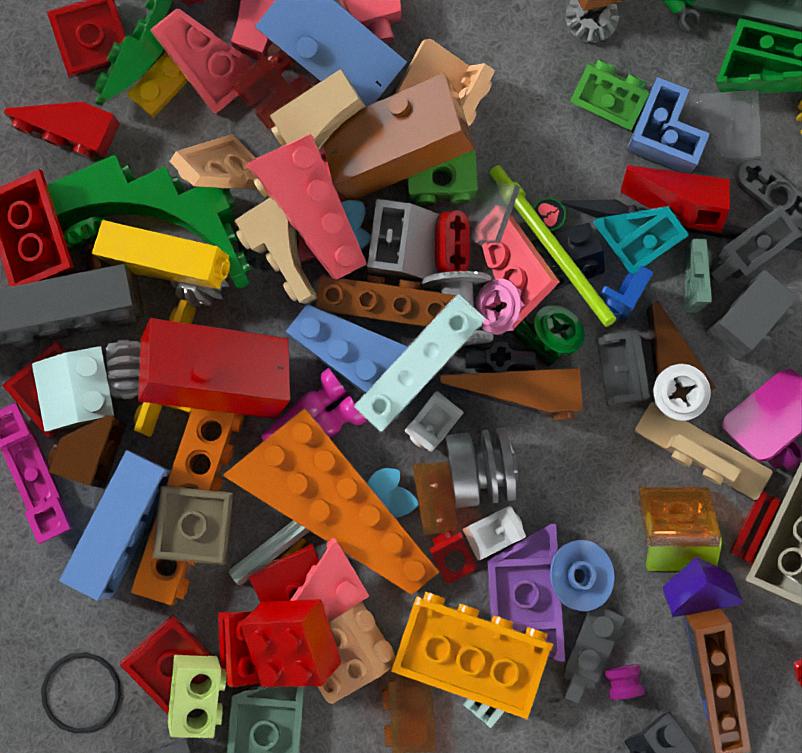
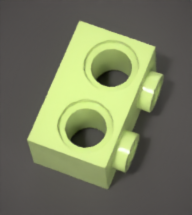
(189, 696)

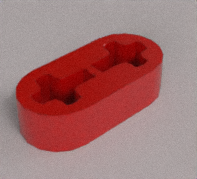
(452, 242)

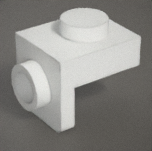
(433, 422)
(494, 532)

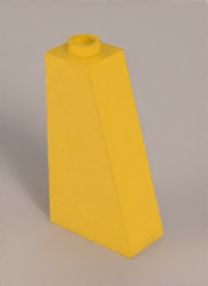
(161, 255)

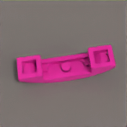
(32, 477)

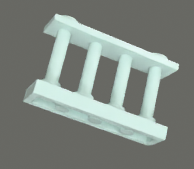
(419, 362)

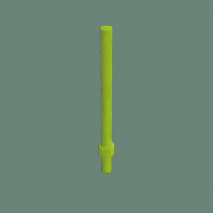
(556, 250)

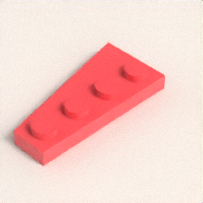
(304, 192)

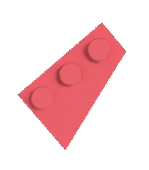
(521, 263)

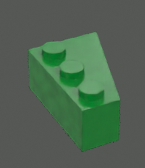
(762, 59)

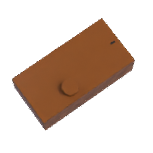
(398, 138)

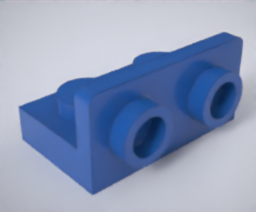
(624, 300)

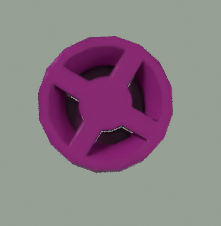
(624, 682)

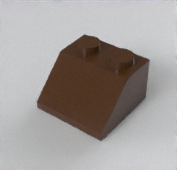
(88, 452)

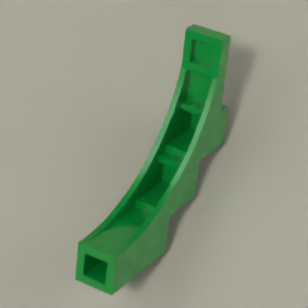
(112, 190)

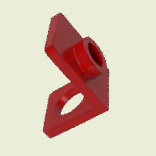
(444, 544)

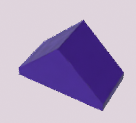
(700, 589)

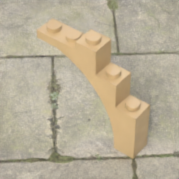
(265, 226)

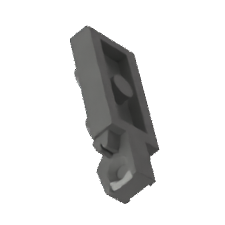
(755, 245)
(591, 651)

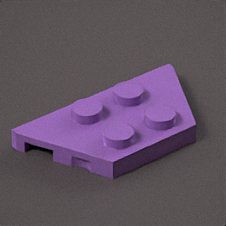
(523, 588)

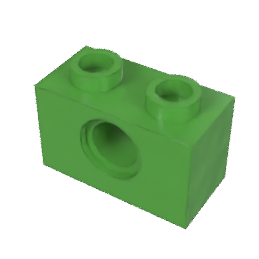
(461, 188)

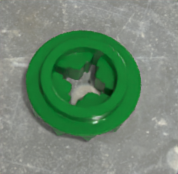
(82, 232)
(559, 319)

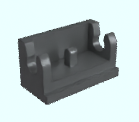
(623, 368)

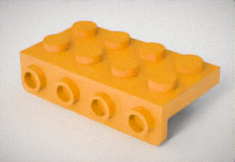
(472, 655)

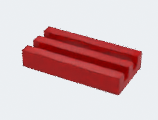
(774, 503)

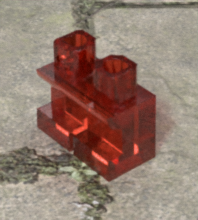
(262, 78)

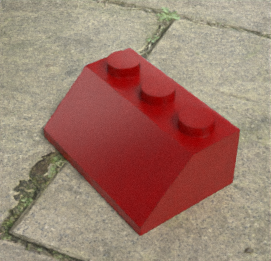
(30, 232)

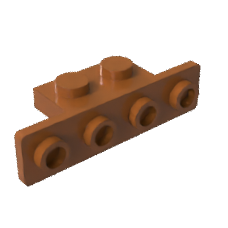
(381, 301)

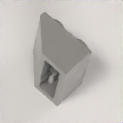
(402, 241)

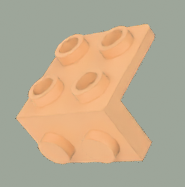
(469, 81)
(362, 652)

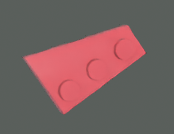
(202, 58)

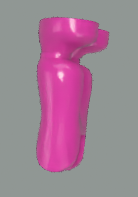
(316, 404)

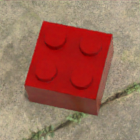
(291, 643)

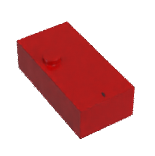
(213, 369)

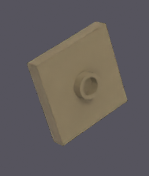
(193, 525)

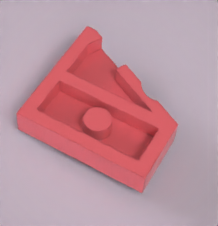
(333, 582)

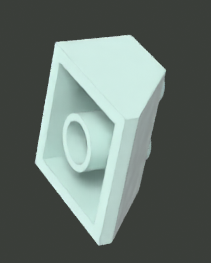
(73, 389)

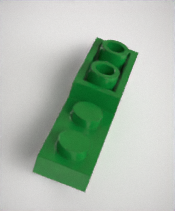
(132, 56)

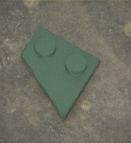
(697, 276)

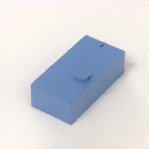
(331, 39)
(116, 527)

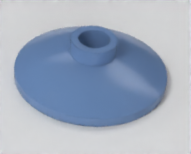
(595, 575)

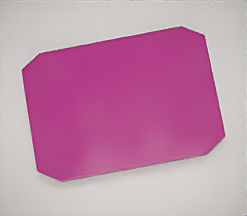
(768, 417)

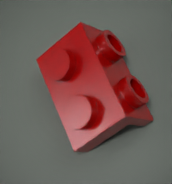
(234, 650)

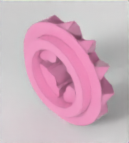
(492, 295)

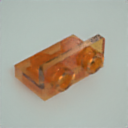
(435, 497)
(411, 716)

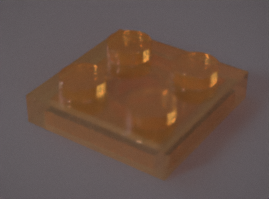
(678, 516)

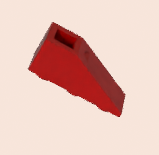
(71, 123)
(694, 199)

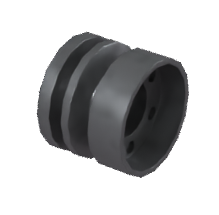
(481, 467)

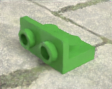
(611, 94)

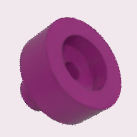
(789, 457)

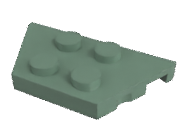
(266, 720)

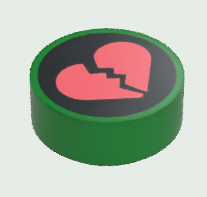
(551, 213)

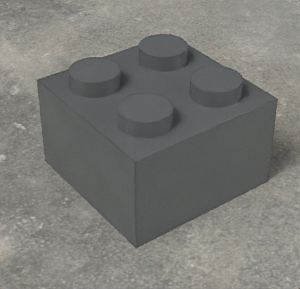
(751, 315)

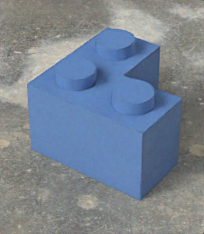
(661, 136)

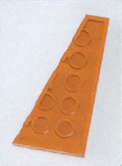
(321, 490)

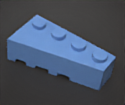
(345, 347)

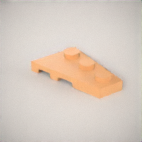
(216, 164)

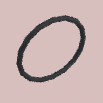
(46, 681)

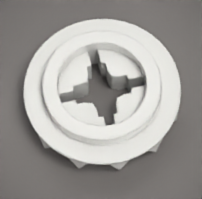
(686, 377)

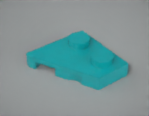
(641, 235)

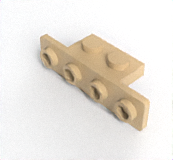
(697, 448)

